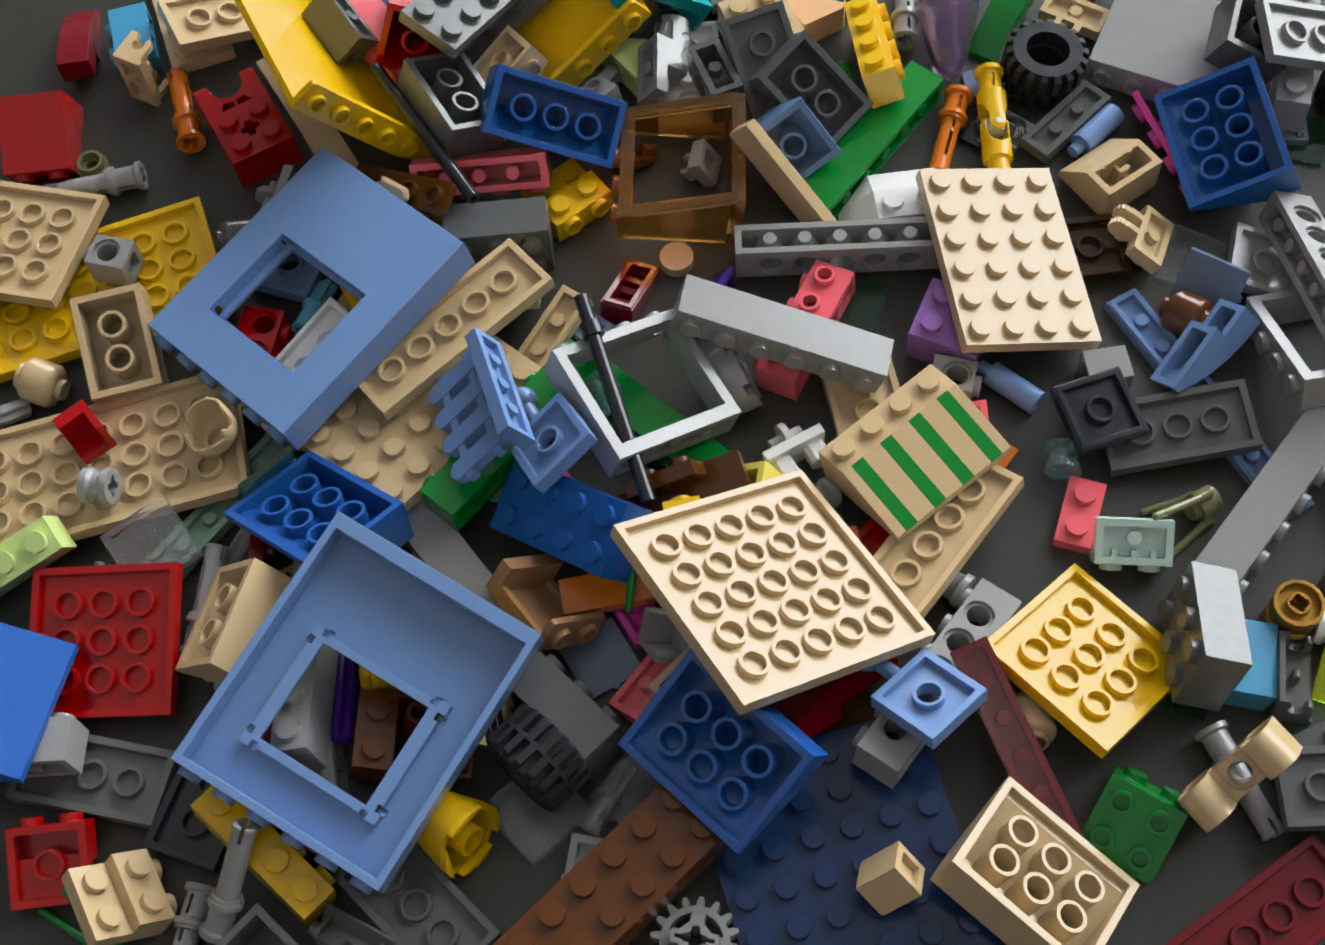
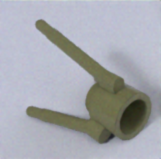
(1196, 505)

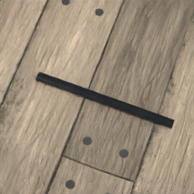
(424, 133)

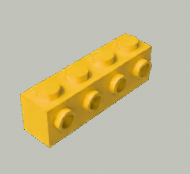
(875, 51)
(272, 860)

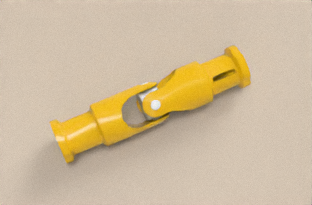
(991, 109)

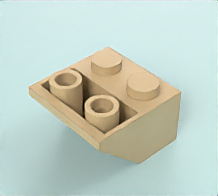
(1113, 174)

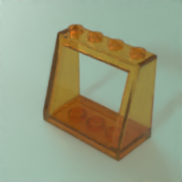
(691, 218)

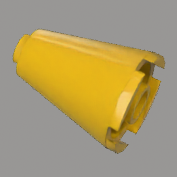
(460, 834)

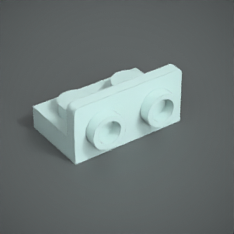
(1133, 542)

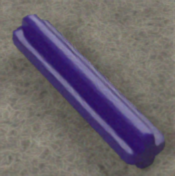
(344, 701)

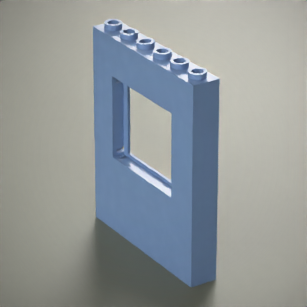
(358, 239)
(404, 628)

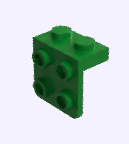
(1135, 823)

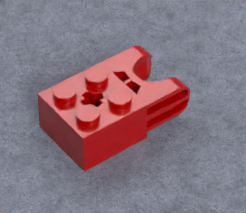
(249, 130)

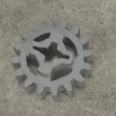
(696, 926)

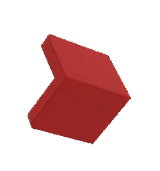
(84, 432)

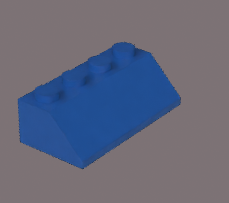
(551, 115)

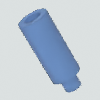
(1095, 130)
(1011, 386)

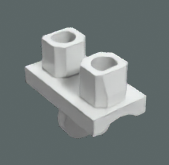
(793, 446)

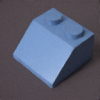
(799, 136)

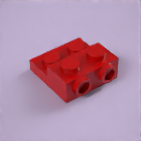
(41, 855)

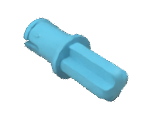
(311, 305)

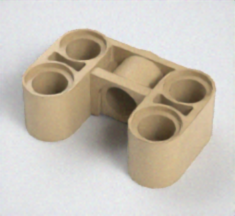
(1218, 789)

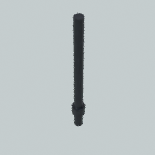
(592, 331)

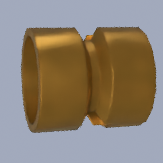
(1295, 608)

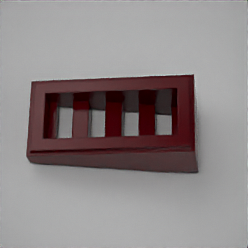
(620, 310)

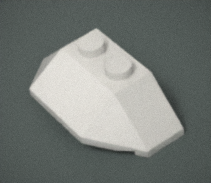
(885, 197)

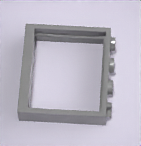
(1279, 308)
(661, 442)

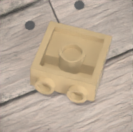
(512, 51)
(120, 898)

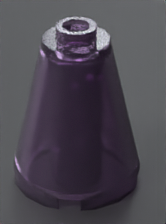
(947, 33)

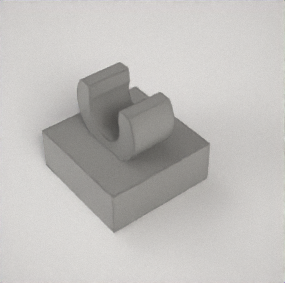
(702, 164)

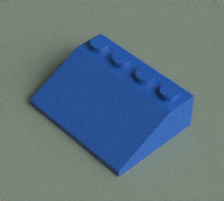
(1226, 138)
(304, 498)
(30, 684)
(721, 764)

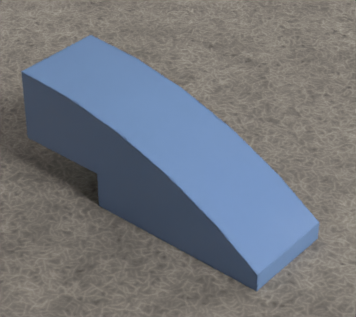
(1205, 346)

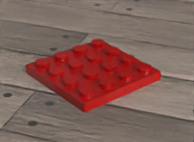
(125, 635)

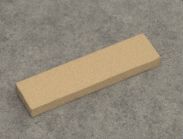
(780, 173)

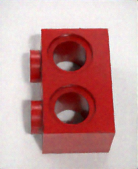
(259, 320)

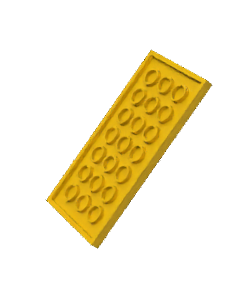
(175, 249)

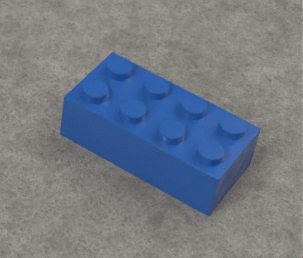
(567, 522)

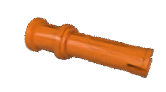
(186, 119)
(951, 120)

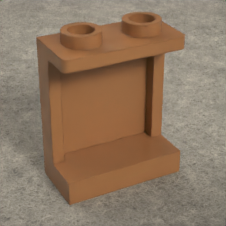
(531, 595)

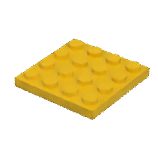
(1084, 659)

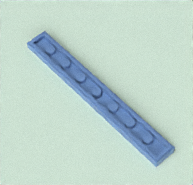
(1154, 342)

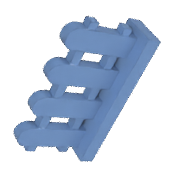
(498, 409)

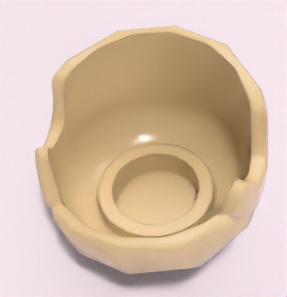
(210, 427)

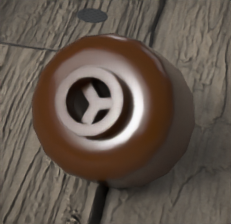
(1181, 308)

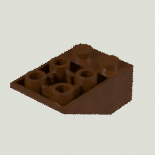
(381, 731)

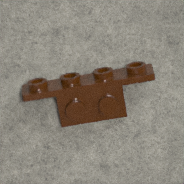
(426, 194)
(692, 478)

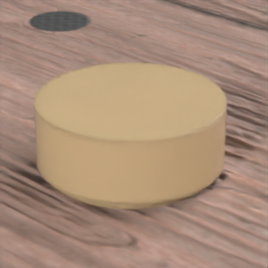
(676, 259)

